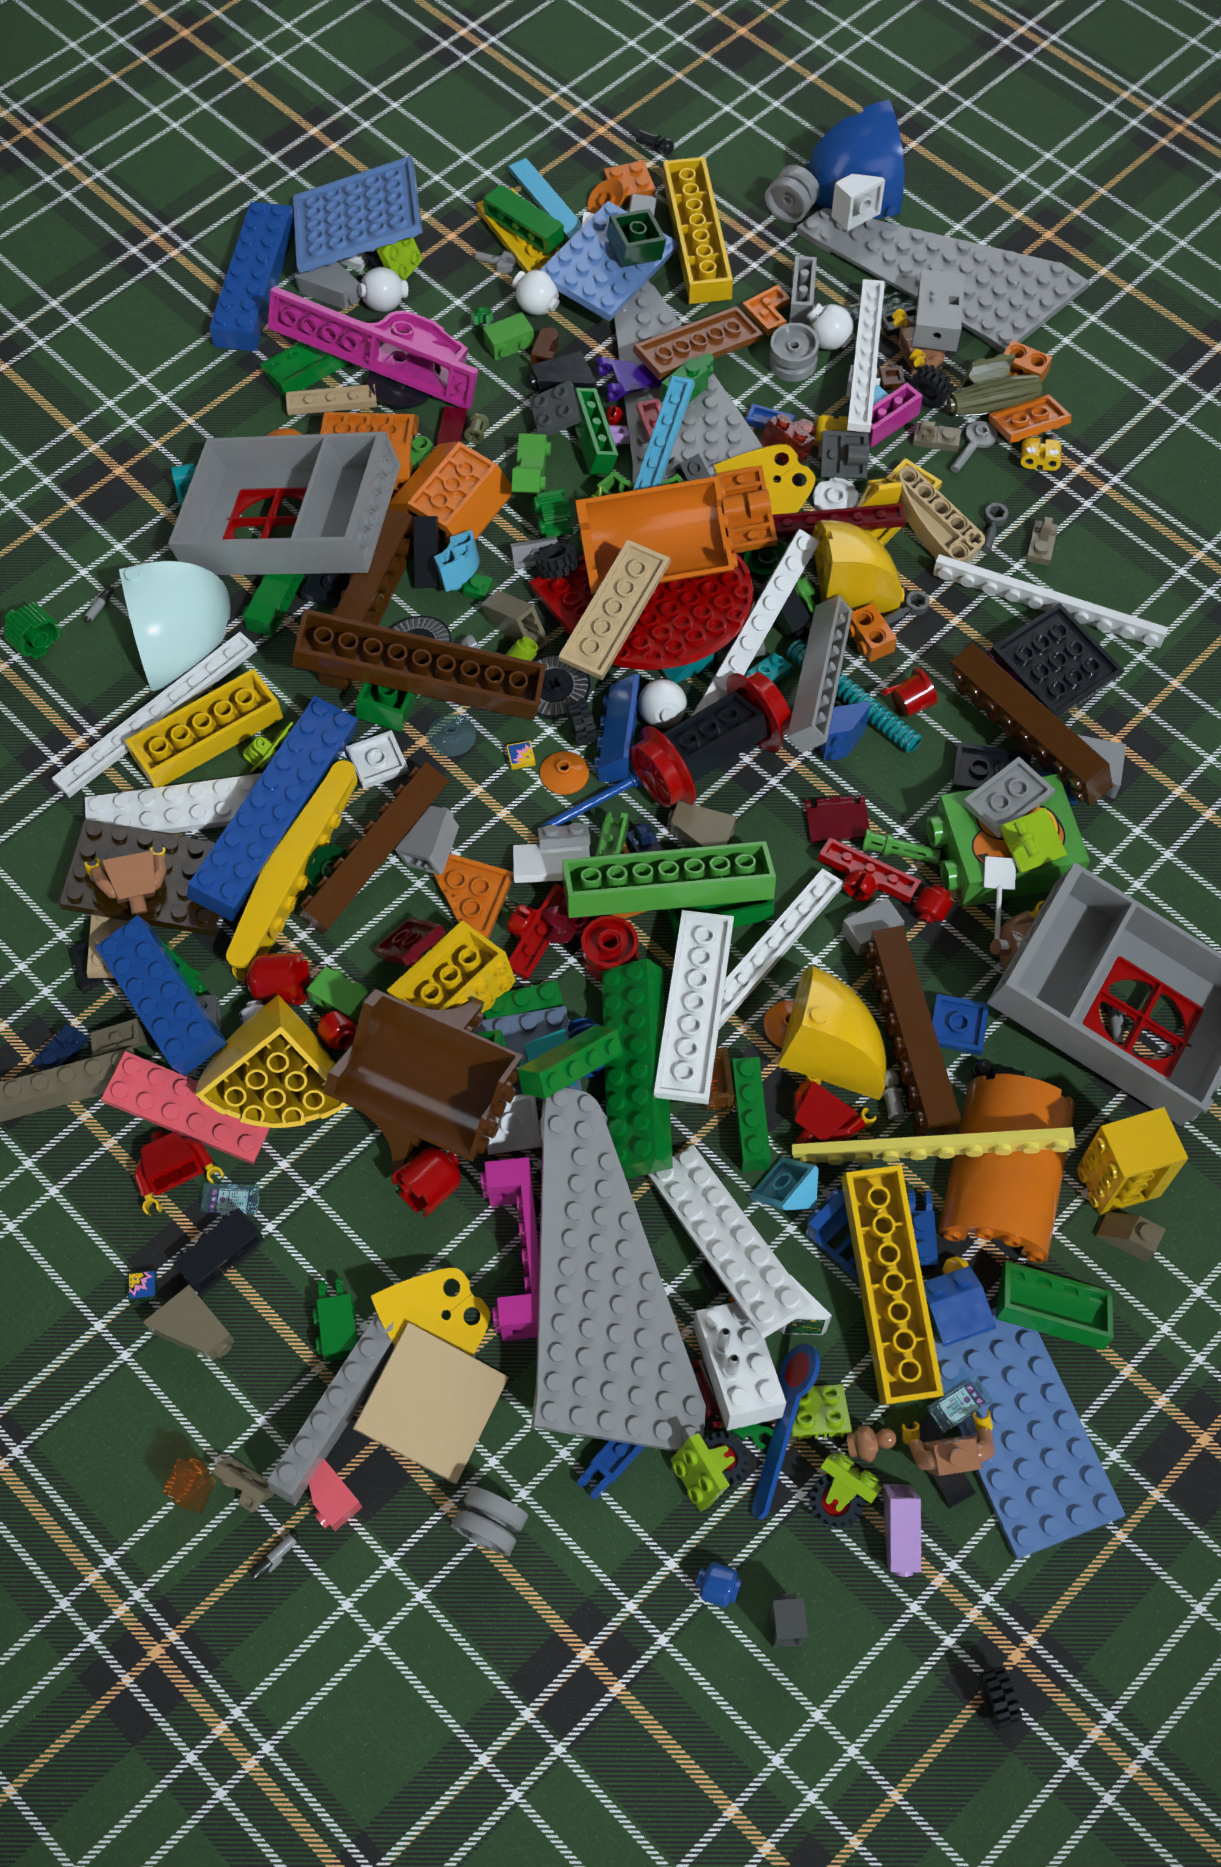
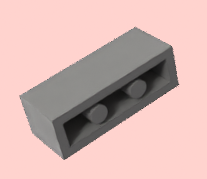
(803, 289)

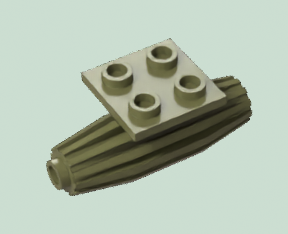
(991, 388)

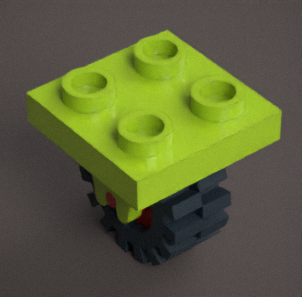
(400, 257)
(710, 1466)
(840, 1494)

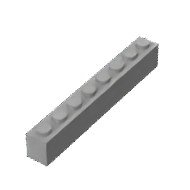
(820, 674)
(332, 1413)

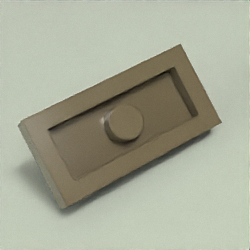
(936, 437)
(1042, 542)
(118, 1037)
(237, 1475)

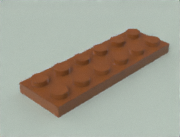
(712, 335)

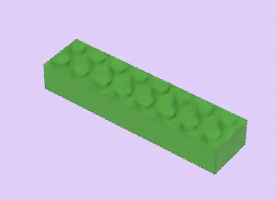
(668, 879)

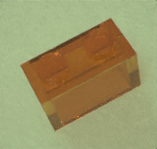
(721, 1086)
(189, 1485)

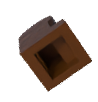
(545, 345)

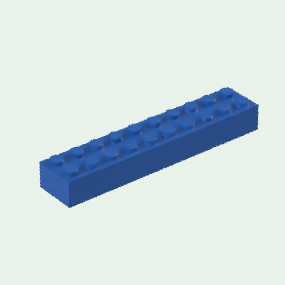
(271, 808)

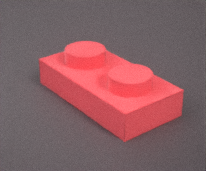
(648, 413)

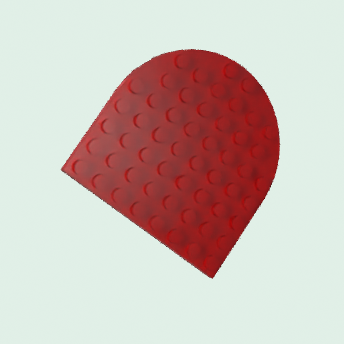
(678, 624)

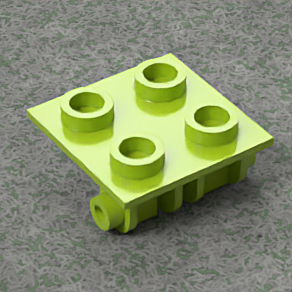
(262, 751)
(822, 1412)

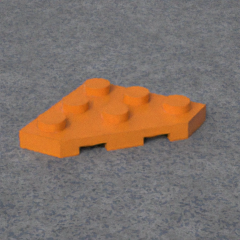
(474, 891)

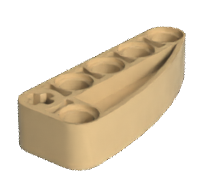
(937, 520)

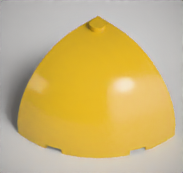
(855, 567)
(834, 1036)
(270, 1072)

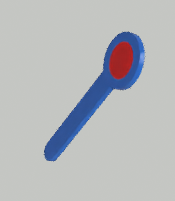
(796, 1379)

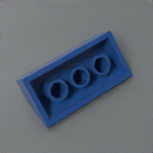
(619, 730)

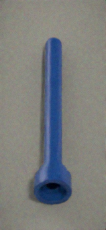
(632, 780)

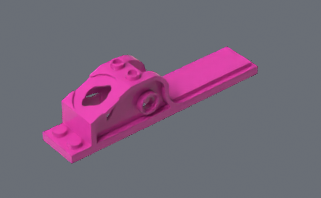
(420, 348)

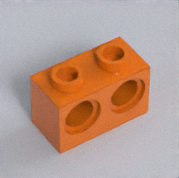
(1028, 360)
(870, 627)

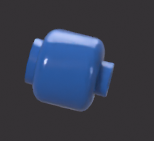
(718, 1584)

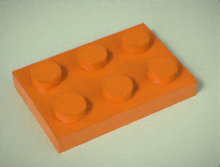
(1030, 418)

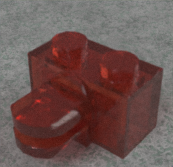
(796, 435)

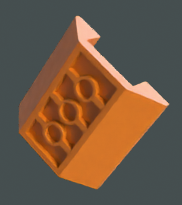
(398, 427)
(457, 488)

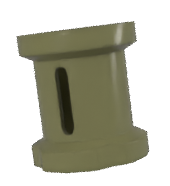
(476, 428)

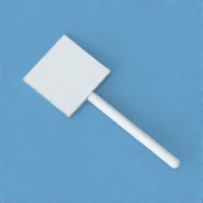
(999, 874)

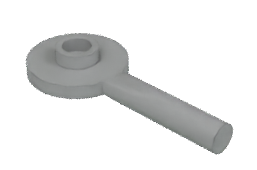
(978, 434)

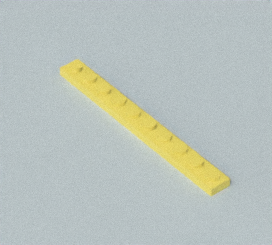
(940, 1145)

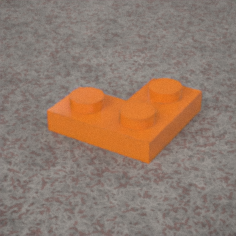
(764, 309)

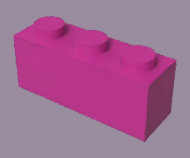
(894, 412)

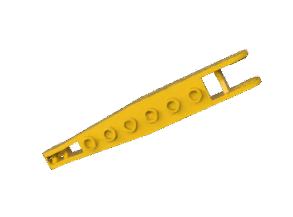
(285, 871)

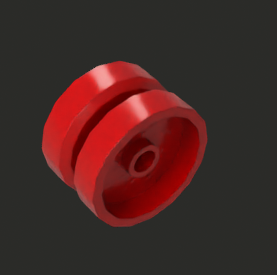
(608, 944)

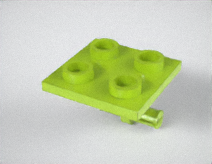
(1033, 840)

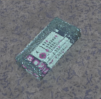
(228, 1197)
(959, 1403)

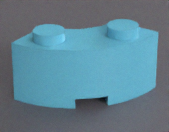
(458, 561)

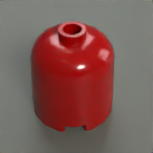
(278, 975)
(428, 1179)

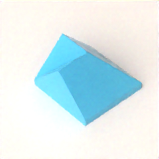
(789, 1186)

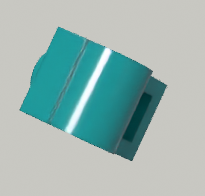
(182, 478)
(773, 667)

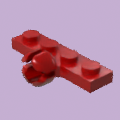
(867, 873)
(532, 932)

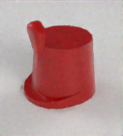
(913, 694)

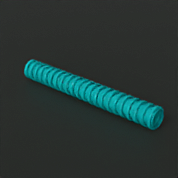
(878, 715)

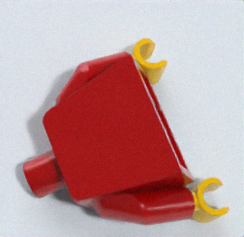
(825, 1114)
(168, 1163)

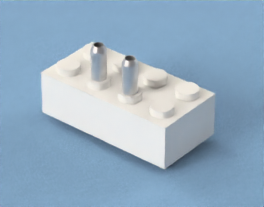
(738, 1367)

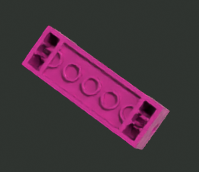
(508, 1184)

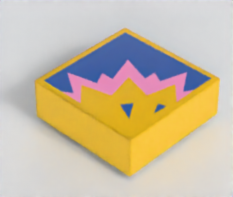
(520, 755)

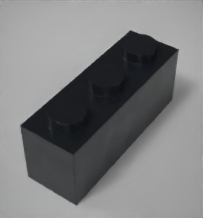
(218, 1250)

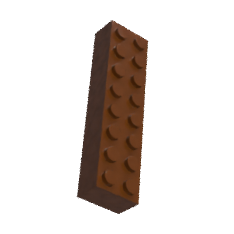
(371, 592)
(1031, 725)
(911, 1033)

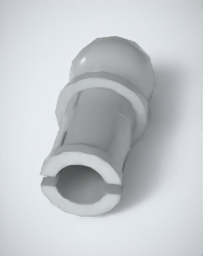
(893, 1096)

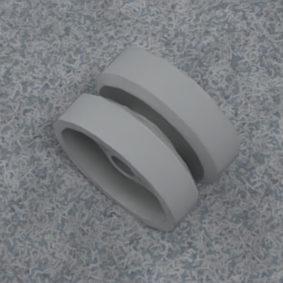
(792, 193)
(794, 352)
(489, 1520)

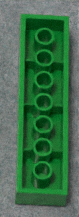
(635, 1117)

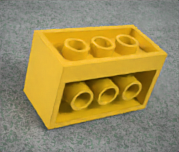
(456, 972)
(1131, 1161)

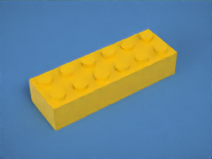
(204, 729)

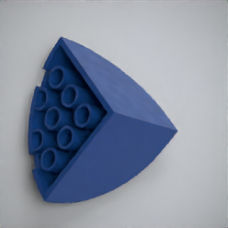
(862, 146)

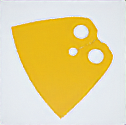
(783, 495)
(422, 1304)

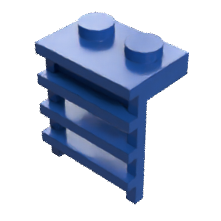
(826, 1224)

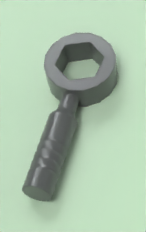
(993, 522)
(909, 607)

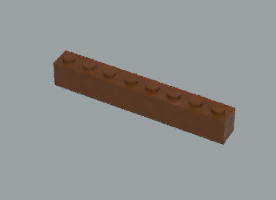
(373, 849)

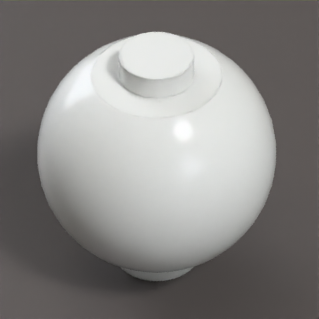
(382, 289)
(536, 292)
(831, 325)
(662, 703)

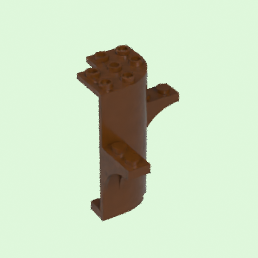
(426, 1076)

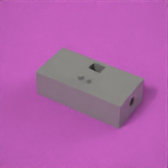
(939, 310)

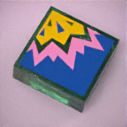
(143, 1286)

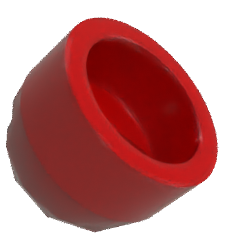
(617, 419)

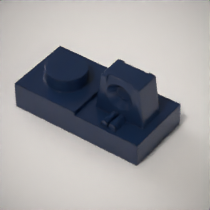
(643, 839)
(60, 1049)

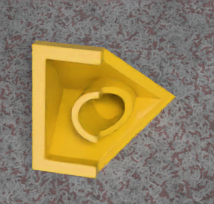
(881, 492)

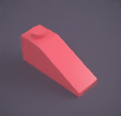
(332, 1497)

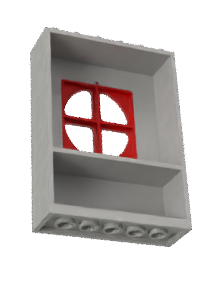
(343, 494)
(1083, 945)

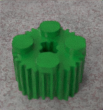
(553, 513)
(31, 630)

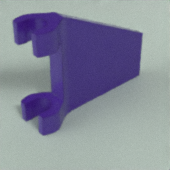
(629, 376)

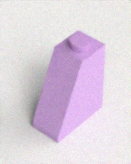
(902, 1528)

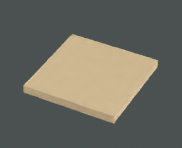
(431, 1403)

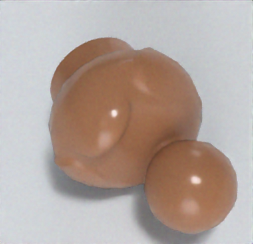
(865, 1442)

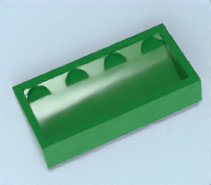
(300, 367)
(743, 912)
(1055, 1305)

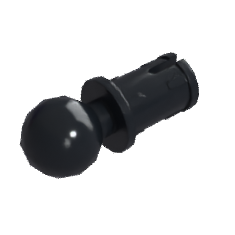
(664, 145)
(984, 1068)

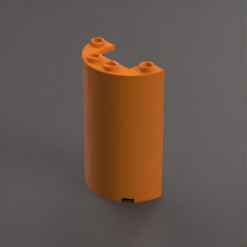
(671, 519)
(1014, 1193)

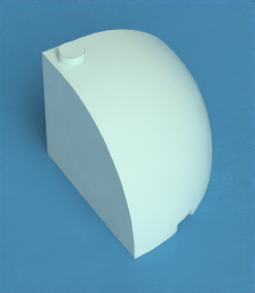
(175, 616)

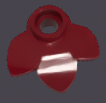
(563, 928)

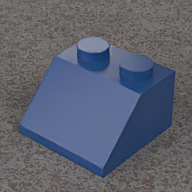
(845, 730)
(958, 1306)

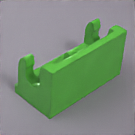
(612, 835)

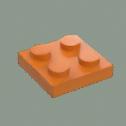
(633, 177)

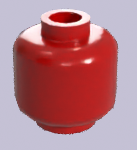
(933, 904)
(336, 1030)

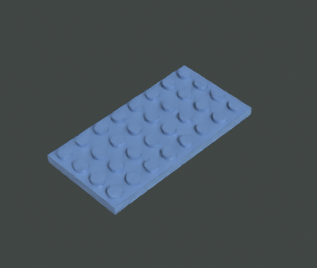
(1043, 1467)

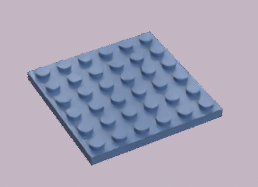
(356, 214)

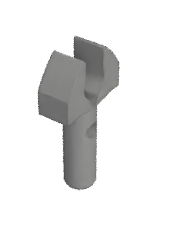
(503, 262)

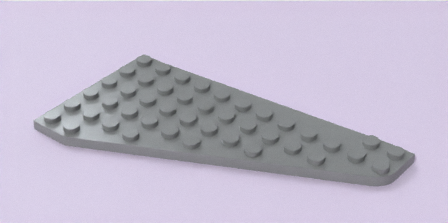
(1003, 290)
(710, 421)
(605, 1325)

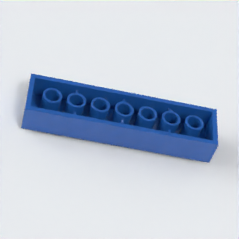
(251, 276)

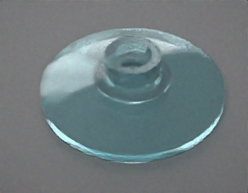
(454, 742)

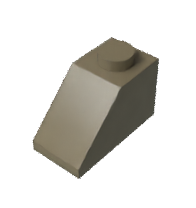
(1131, 1234)

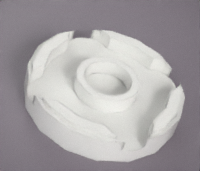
(835, 494)

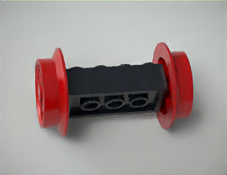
(746, 716)

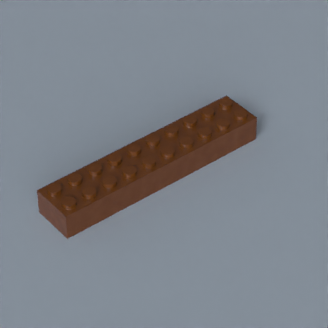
(418, 664)

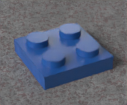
(960, 1023)

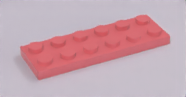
(172, 1103)

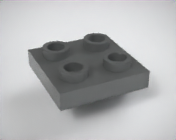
(556, 409)
(844, 454)

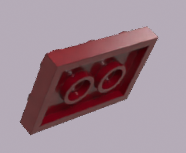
(409, 941)

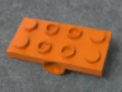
(748, 509)

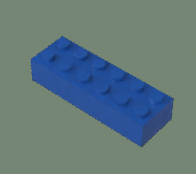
(161, 995)

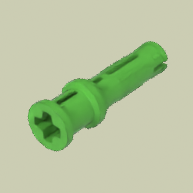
(886, 845)

